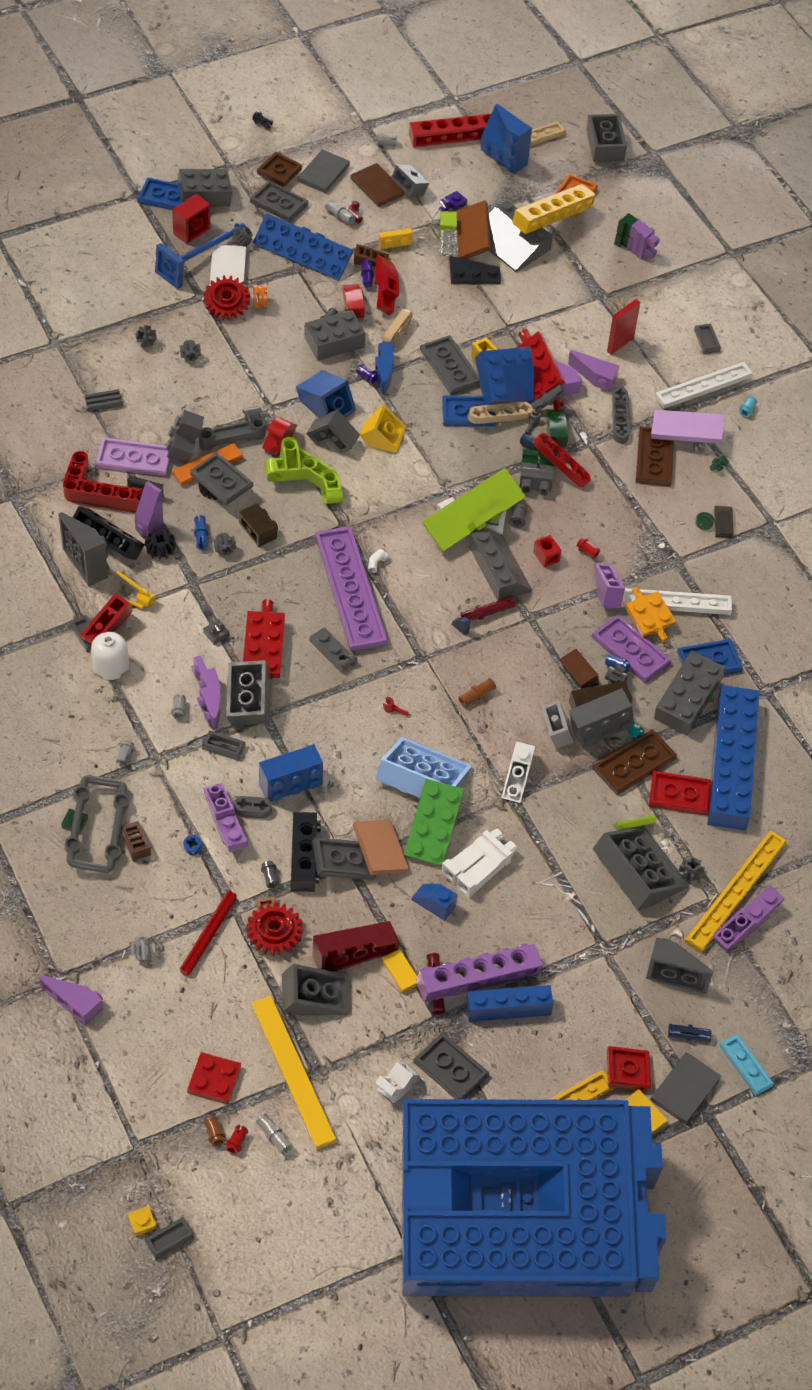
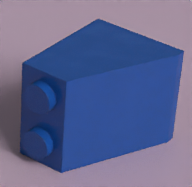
(325, 394)

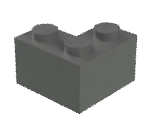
(335, 429)
(183, 436)

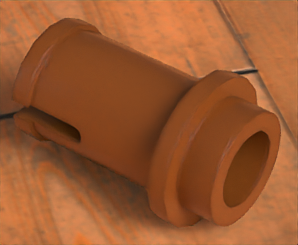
(216, 1136)

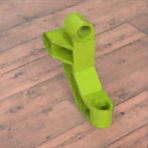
(295, 465)

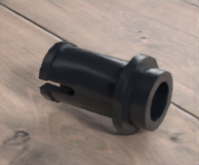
(259, 118)

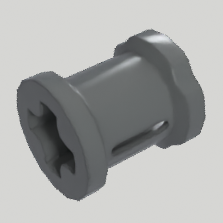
(517, 519)

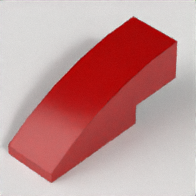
(354, 299)

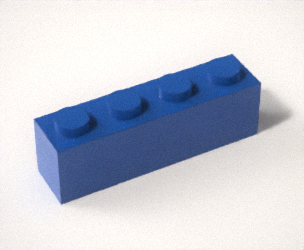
(509, 1003)

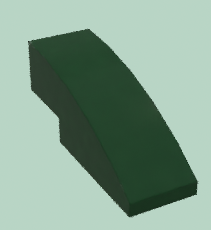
(557, 426)

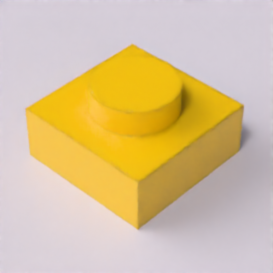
(142, 1221)

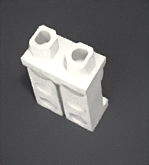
(479, 862)

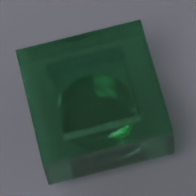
(68, 820)

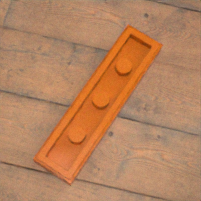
(182, 474)

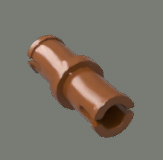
(477, 692)

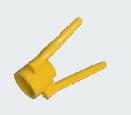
(144, 597)

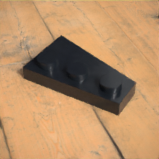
(472, 272)

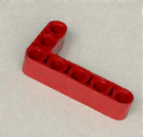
(94, 493)

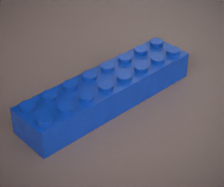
(733, 758)

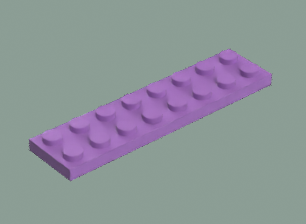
(350, 588)

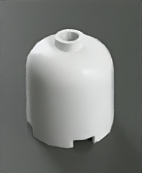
(109, 656)

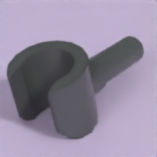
(533, 420)

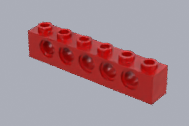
(448, 130)

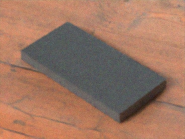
(450, 365)

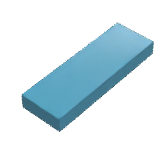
(746, 1064)

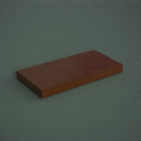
(654, 459)
(634, 762)

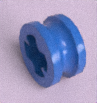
(192, 838)

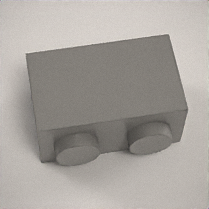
(557, 724)

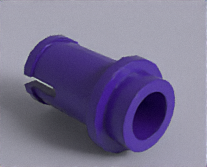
(370, 375)

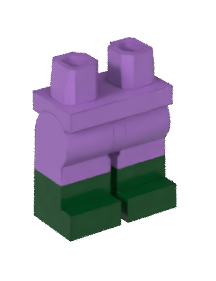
(636, 237)

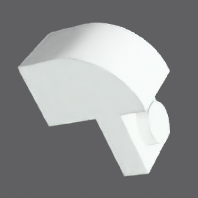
(397, 1082)

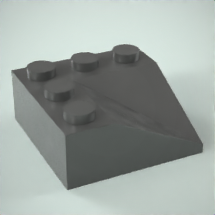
(84, 549)

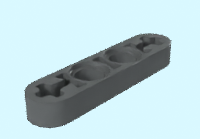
(623, 415)

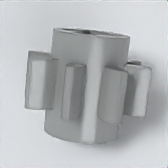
(143, 948)

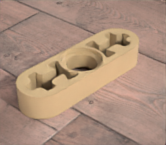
(398, 326)

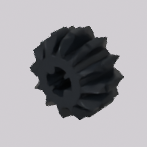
(160, 544)

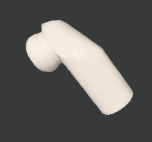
(375, 558)

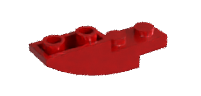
(388, 285)

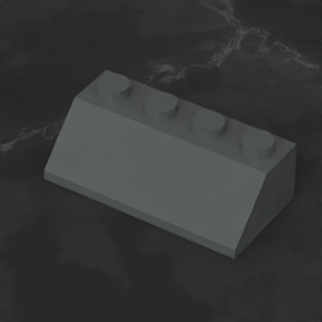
(498, 564)

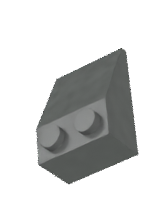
(678, 967)
(314, 991)

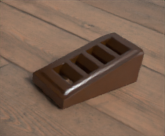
(363, 252)
(139, 852)

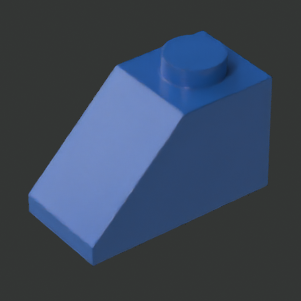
(436, 899)

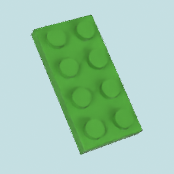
(434, 822)

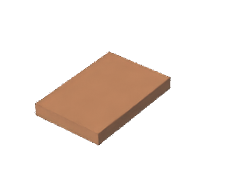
(380, 847)

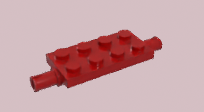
(546, 371)
(265, 637)

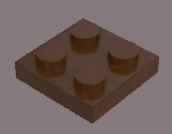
(279, 169)

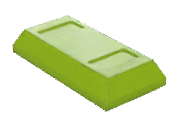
(634, 822)

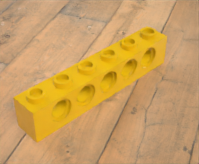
(553, 208)

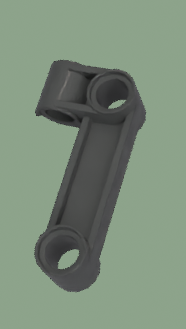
(253, 427)

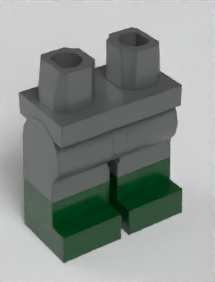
(534, 477)

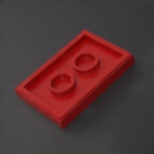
(623, 326)
(679, 793)

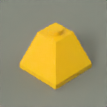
(383, 430)

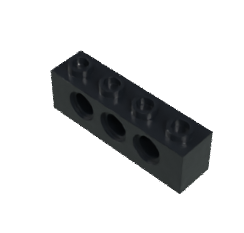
(115, 537)
(302, 879)

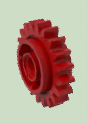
(229, 307)
(288, 930)

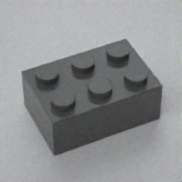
(606, 137)
(209, 184)
(334, 335)
(248, 692)
(602, 717)

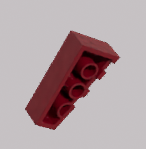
(353, 946)

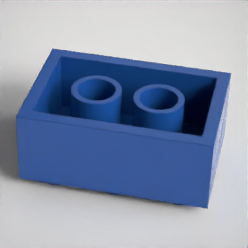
(291, 773)

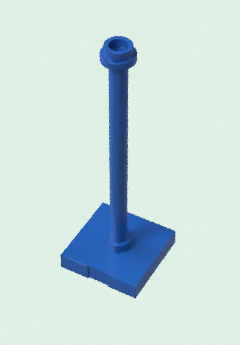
(171, 266)

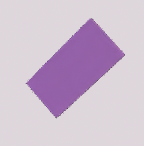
(627, 643)

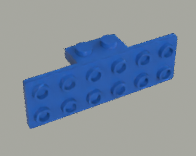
(303, 246)

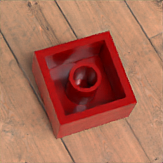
(191, 219)

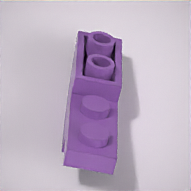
(209, 691)
(224, 817)
(749, 918)

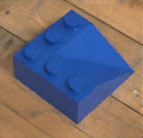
(507, 139)
(506, 375)

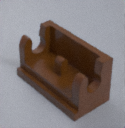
(580, 669)

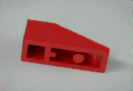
(108, 619)

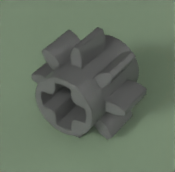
(242, 236)
(146, 336)
(190, 350)
(224, 543)
(616, 674)
(691, 869)

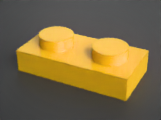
(395, 238)

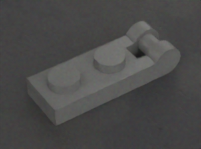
(332, 649)

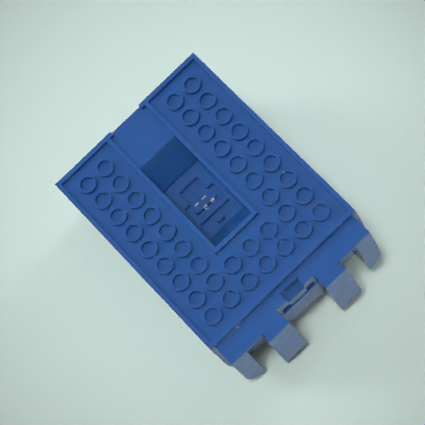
(528, 1198)

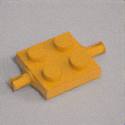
(650, 614)

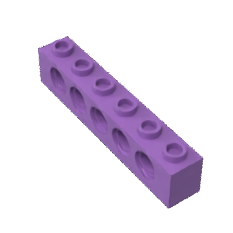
(472, 980)

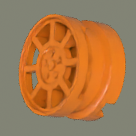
(262, 300)

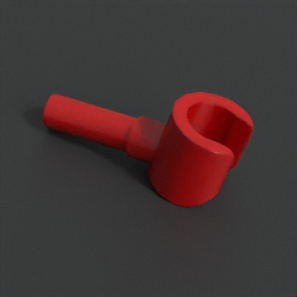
(389, 707)

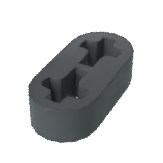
(252, 807)

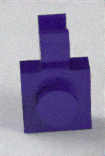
(454, 201)

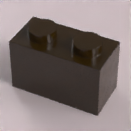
(258, 524)

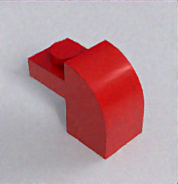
(277, 431)

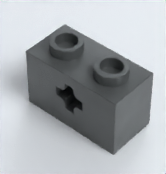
(410, 180)

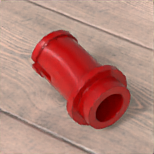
(588, 548)
(234, 1144)

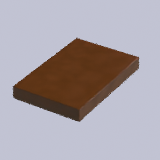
(377, 184)

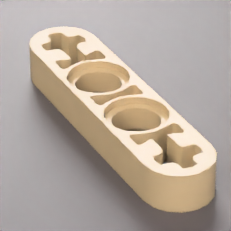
(480, 414)

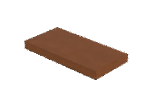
(473, 230)

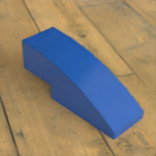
(384, 365)

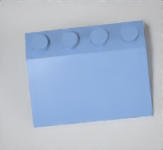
(411, 763)

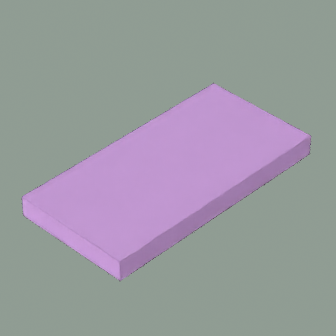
(687, 426)
(133, 457)

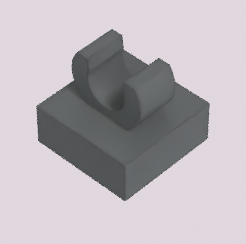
(216, 632)

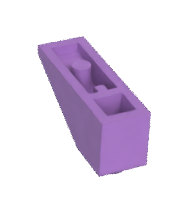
(596, 371)
(149, 511)
(608, 586)
(75, 998)

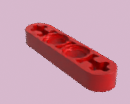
(581, 476)

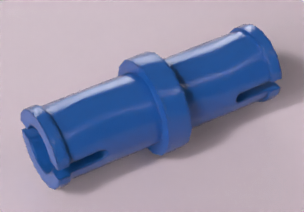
(201, 532)

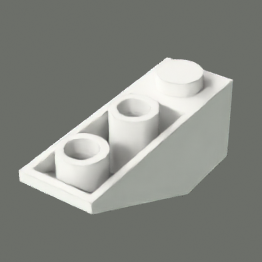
(518, 772)

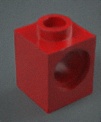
(547, 551)

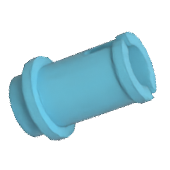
(747, 409)

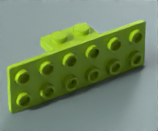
(473, 509)

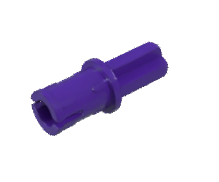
(367, 273)

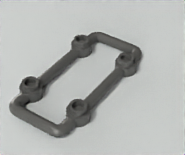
(73, 844)

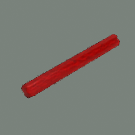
(208, 933)

